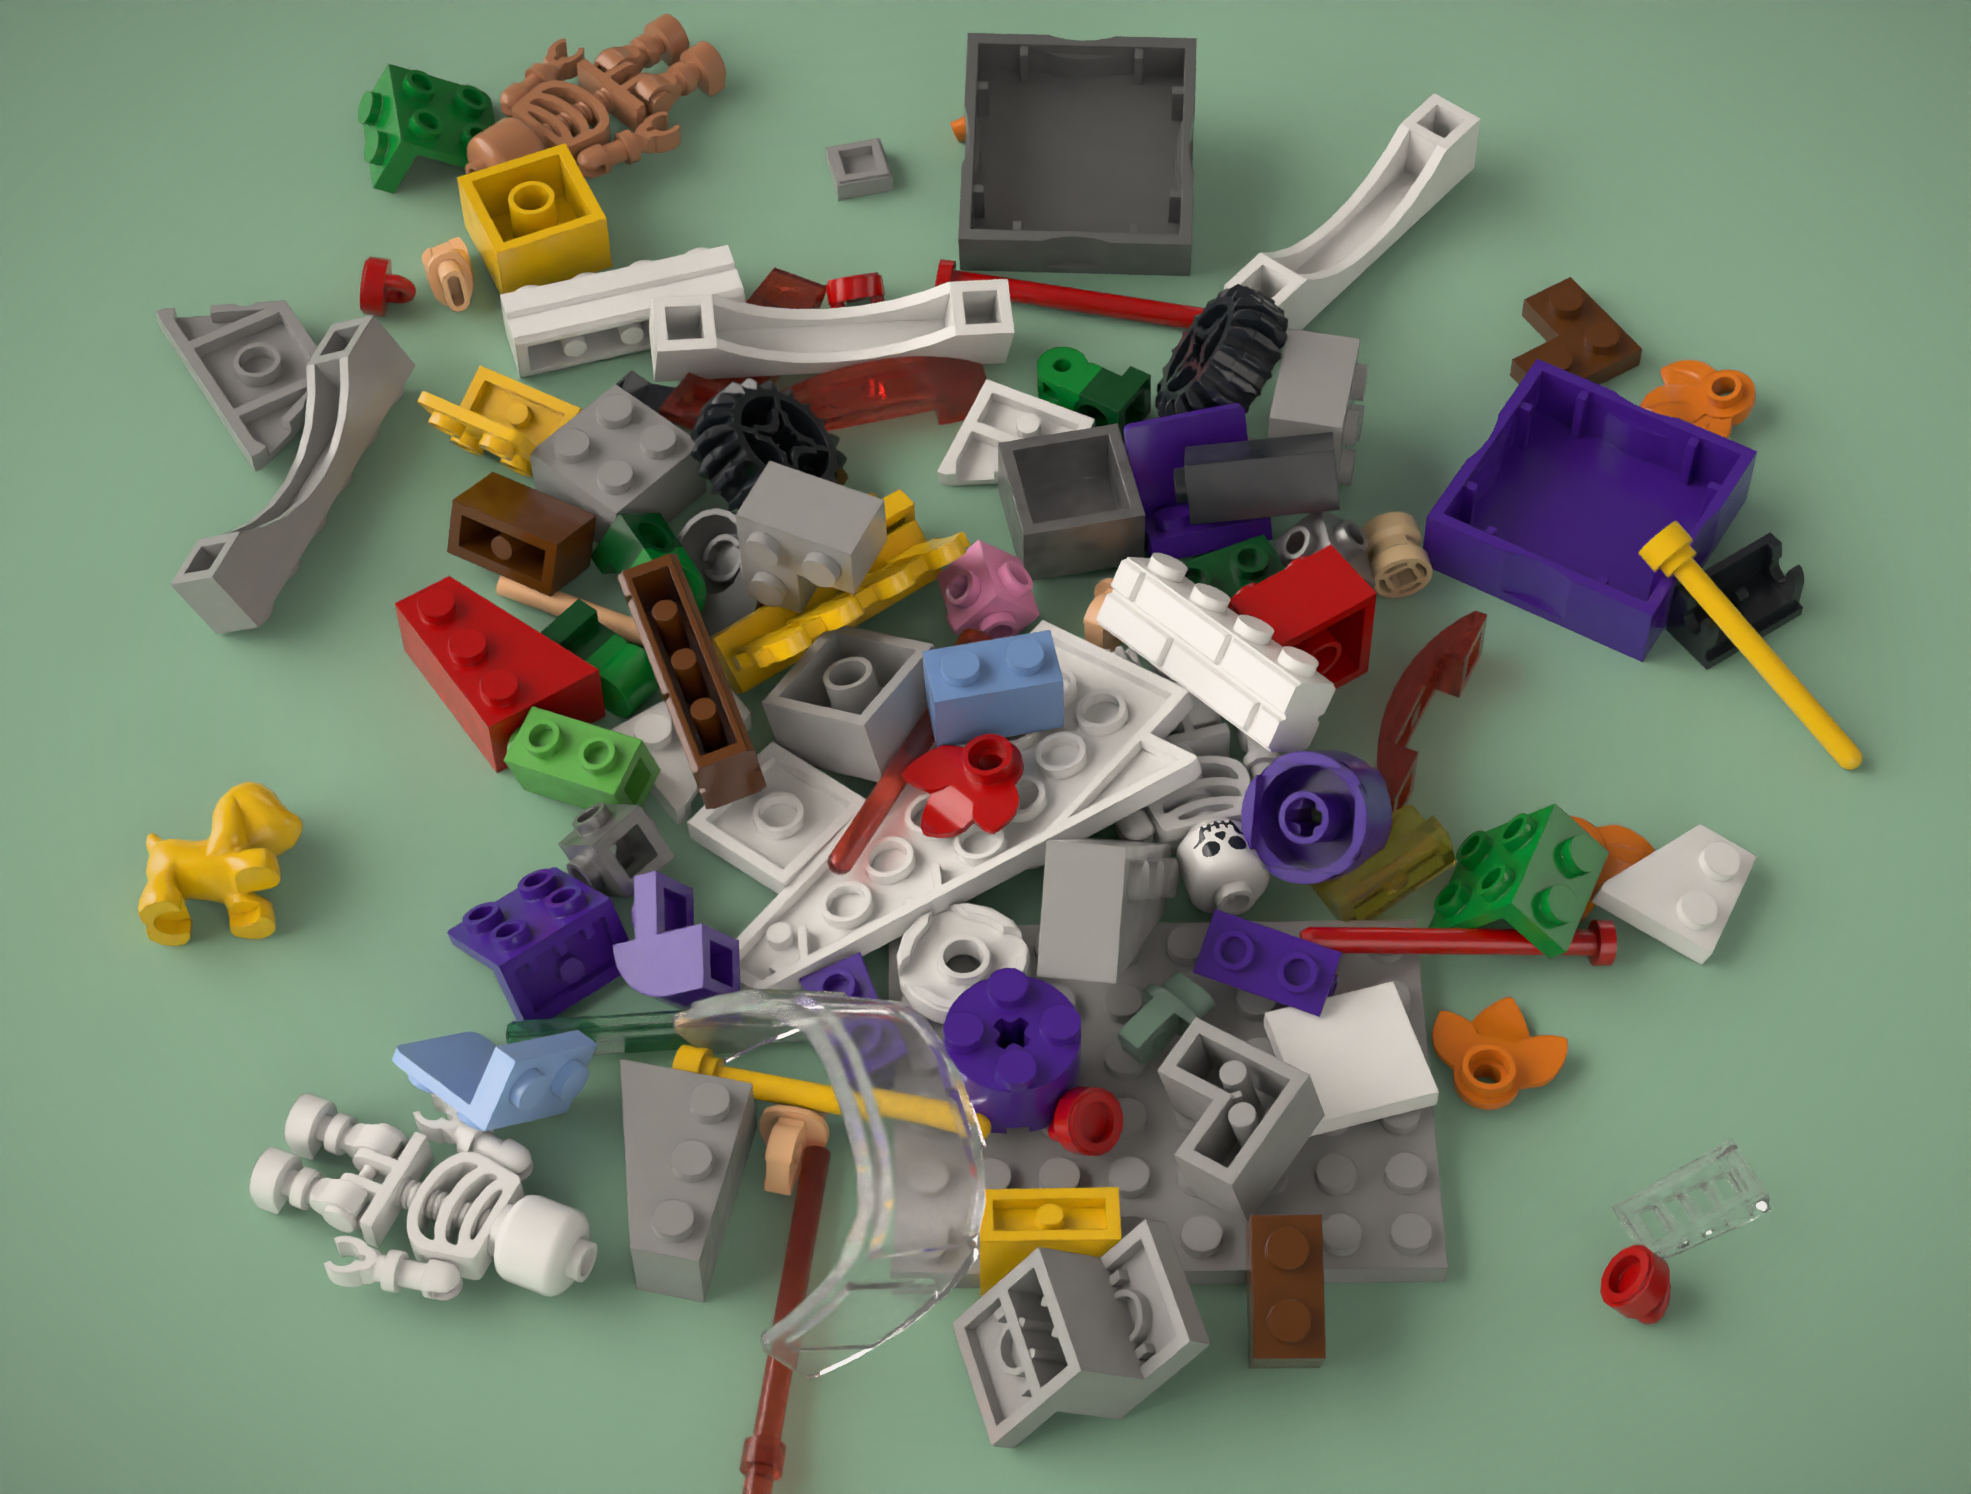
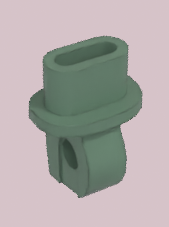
(1166, 1012)

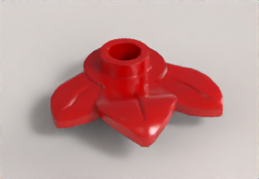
(965, 789)

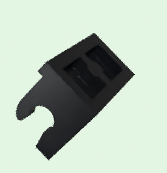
(1753, 585)

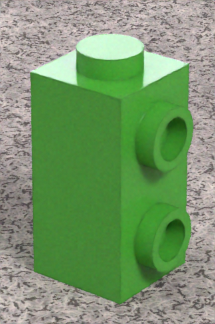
(579, 761)

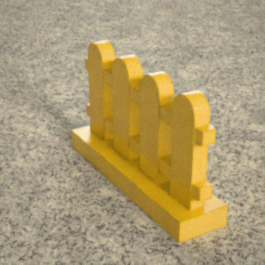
(779, 637)

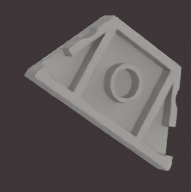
(248, 369)

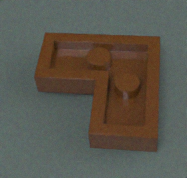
(1577, 335)

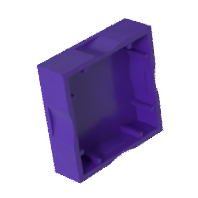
(1571, 498)

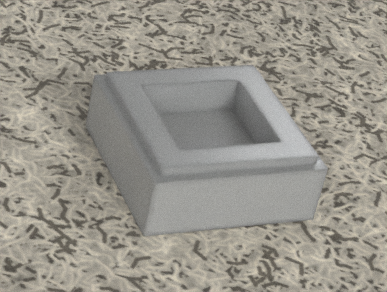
(859, 169)

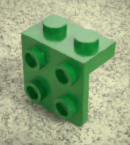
(418, 116)
(1529, 873)

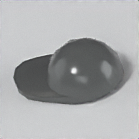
(715, 551)

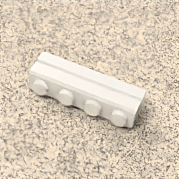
(607, 311)
(1217, 653)

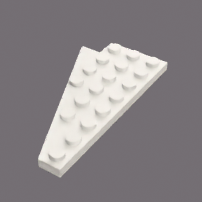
(1072, 785)

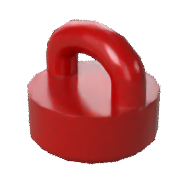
(382, 287)
(855, 289)
(1087, 1121)
(1637, 1284)

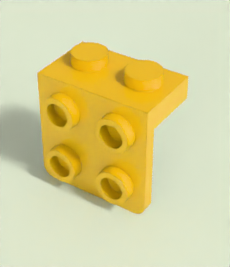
(499, 418)

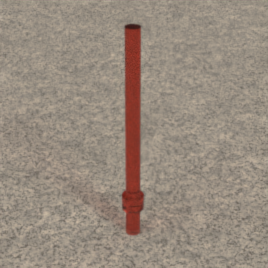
(764, 1451)

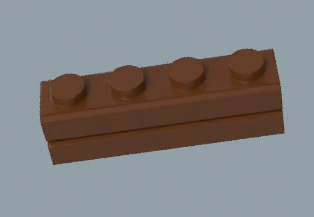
(692, 681)

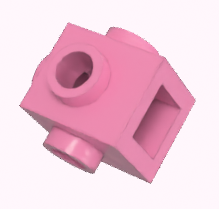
(988, 592)

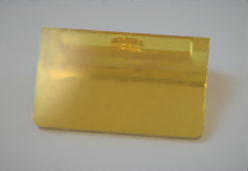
(1411, 858)

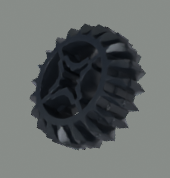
(1224, 353)
(756, 425)

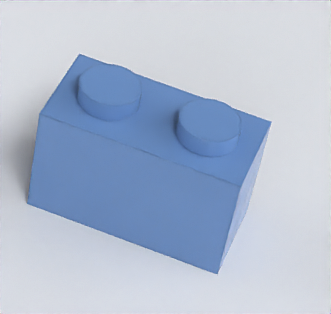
(994, 688)

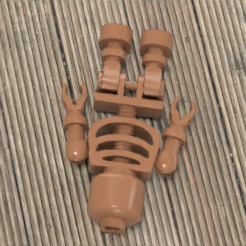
(553, 112)

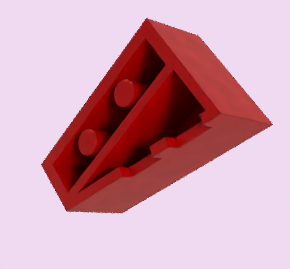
(492, 665)

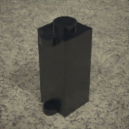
(1258, 478)

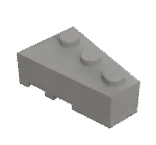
(1101, 905)
(683, 1171)

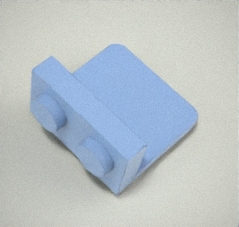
(499, 1083)

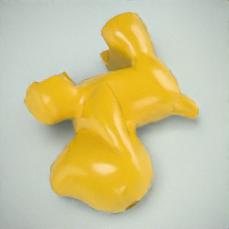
(236, 860)

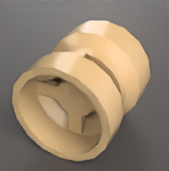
(1396, 555)

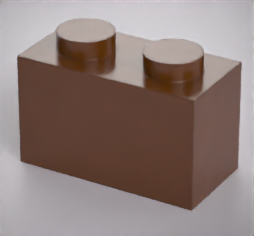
(521, 533)
(1285, 1291)

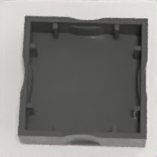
(1078, 155)

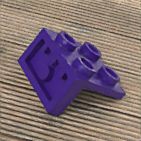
(1154, 452)
(544, 942)

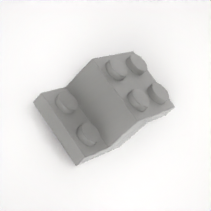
(1080, 1333)

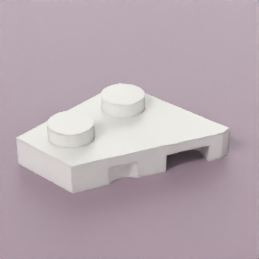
(998, 417)
(1681, 891)

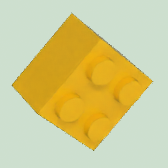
(535, 220)

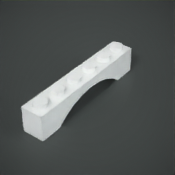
(1415, 171)
(748, 340)

